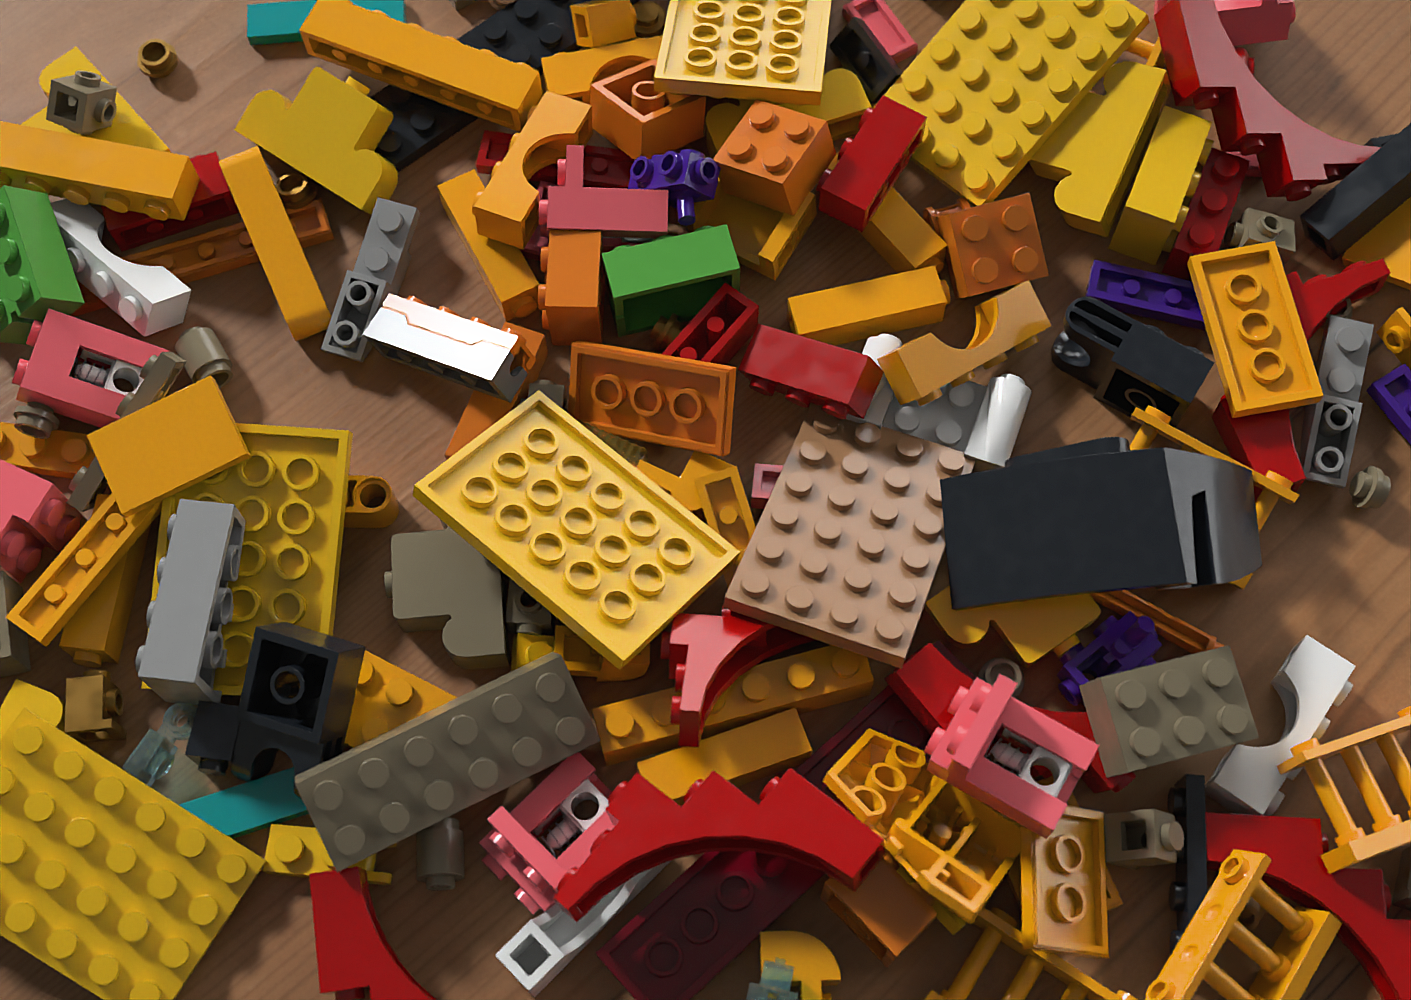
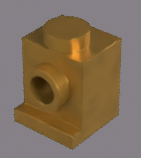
(93, 708)

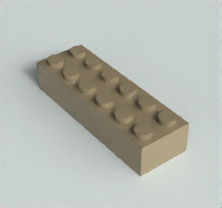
(446, 760)

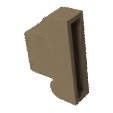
(451, 587)

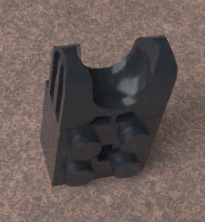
(1128, 360)
(295, 699)

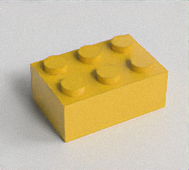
(1163, 186)

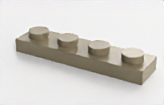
(158, 377)

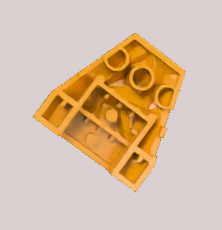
(929, 826)

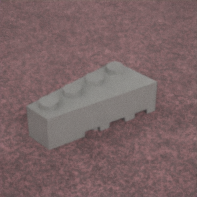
(192, 602)

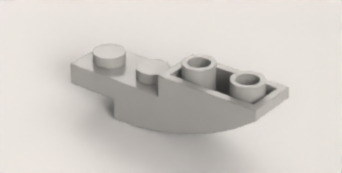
(375, 275)
(1332, 423)

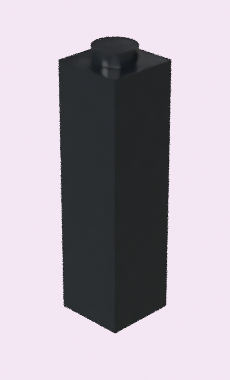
(1361, 198)

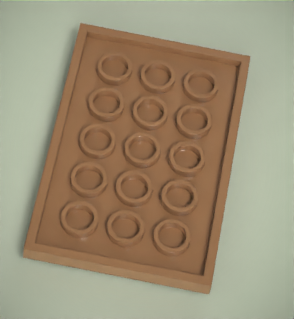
(849, 537)

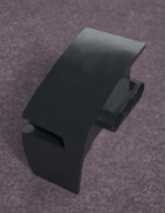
(1097, 523)

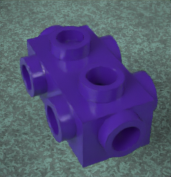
(685, 175)
(1117, 648)

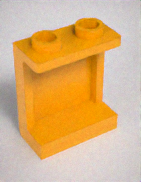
(759, 234)

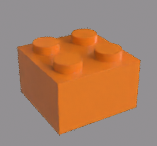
(641, 119)
(775, 157)
(992, 246)
(573, 287)
(883, 910)

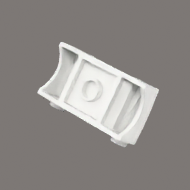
(965, 418)

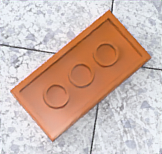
(653, 397)

